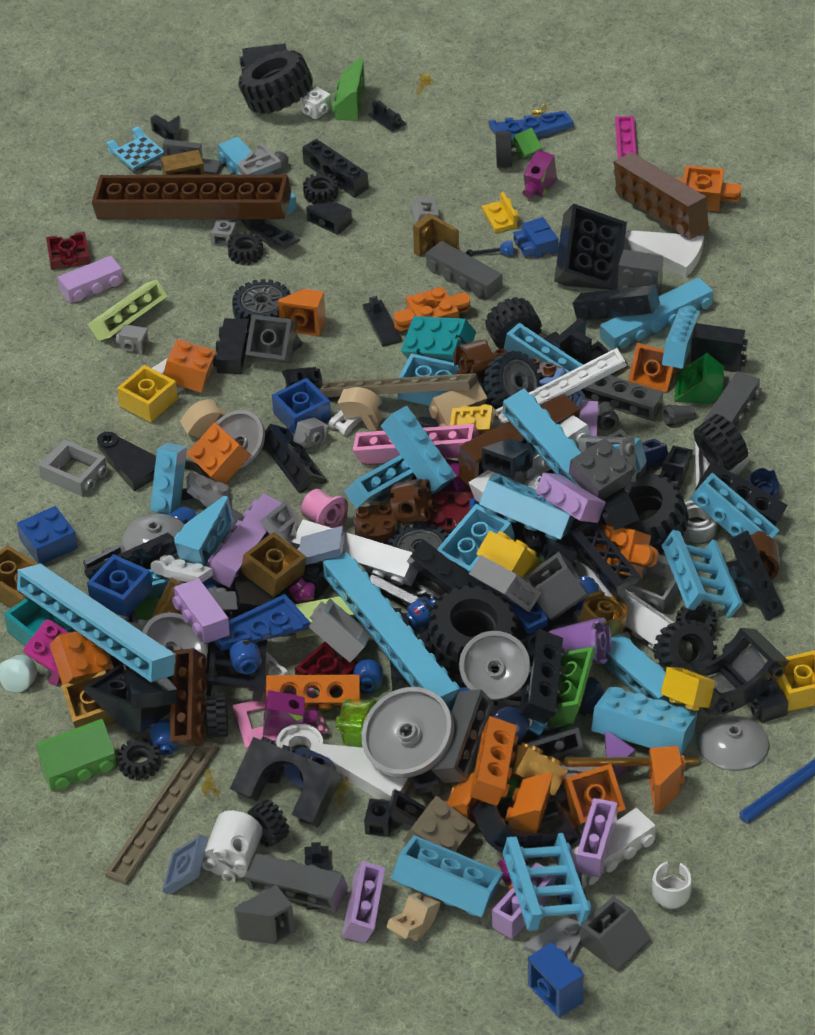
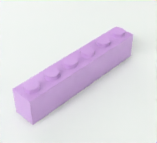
(245, 535)

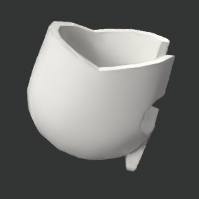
(671, 891)

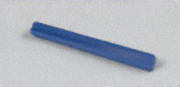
(778, 792)

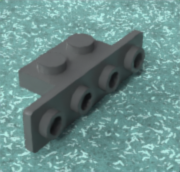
(173, 147)

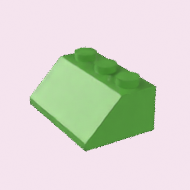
(350, 92)
(572, 683)
(76, 755)

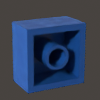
(300, 403)
(47, 535)
(120, 585)
(555, 979)

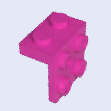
(39, 648)

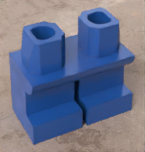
(536, 238)

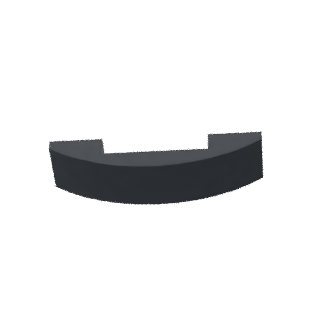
(270, 234)

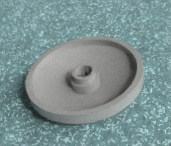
(407, 732)

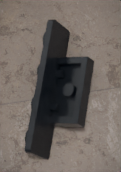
(752, 577)

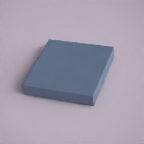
(323, 545)
(185, 864)

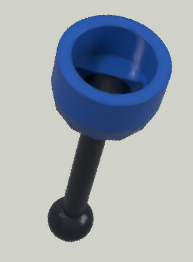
(506, 249)

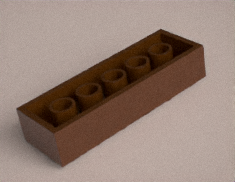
(661, 195)
(471, 451)

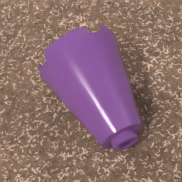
(585, 635)

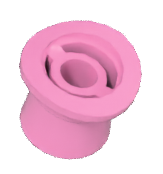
(325, 509)

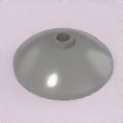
(246, 430)
(150, 527)
(173, 633)
(492, 650)
(733, 743)

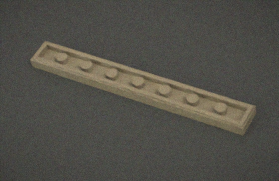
(404, 384)
(161, 812)

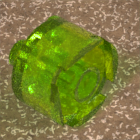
(352, 720)

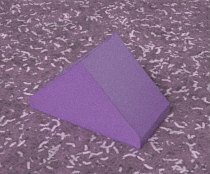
(617, 748)

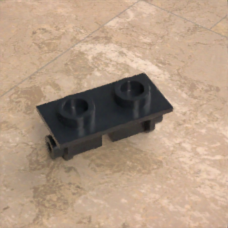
(385, 116)

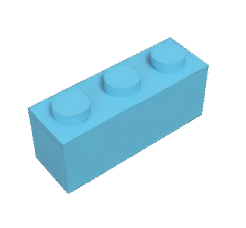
(168, 478)

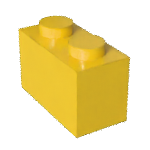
(687, 688)

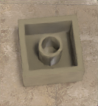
(441, 825)

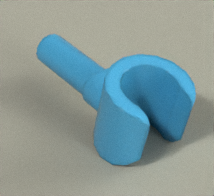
(537, 727)

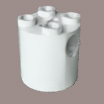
(232, 845)

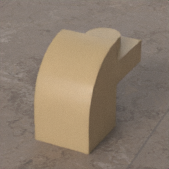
(363, 404)
(201, 417)
(416, 917)

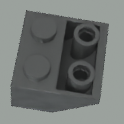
(558, 585)
(265, 917)
(614, 933)

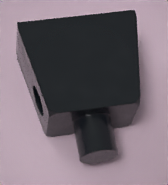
(508, 457)

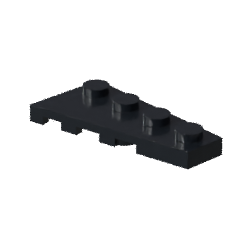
(143, 554)

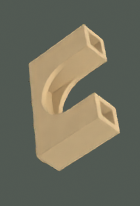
(442, 405)

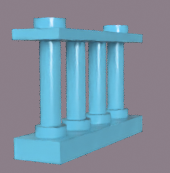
(691, 584)
(528, 893)

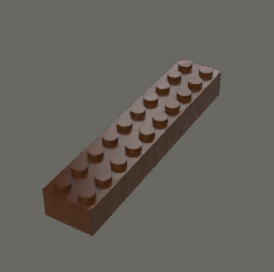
(192, 197)

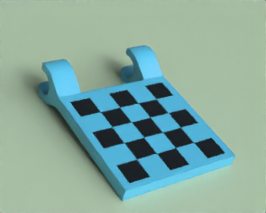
(137, 152)

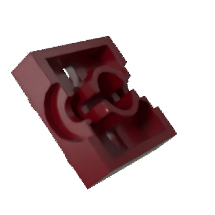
(67, 251)
(449, 512)
(327, 663)

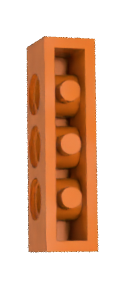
(324, 683)
(493, 761)

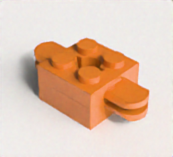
(711, 184)
(431, 304)
(632, 545)

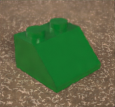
(700, 381)

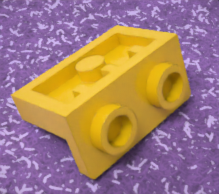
(501, 214)
(481, 416)

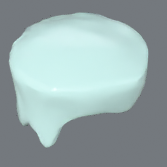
(17, 673)

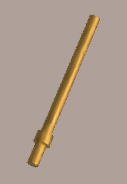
(618, 761)

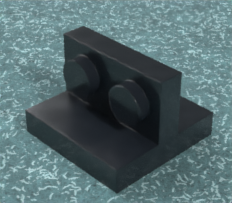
(575, 342)

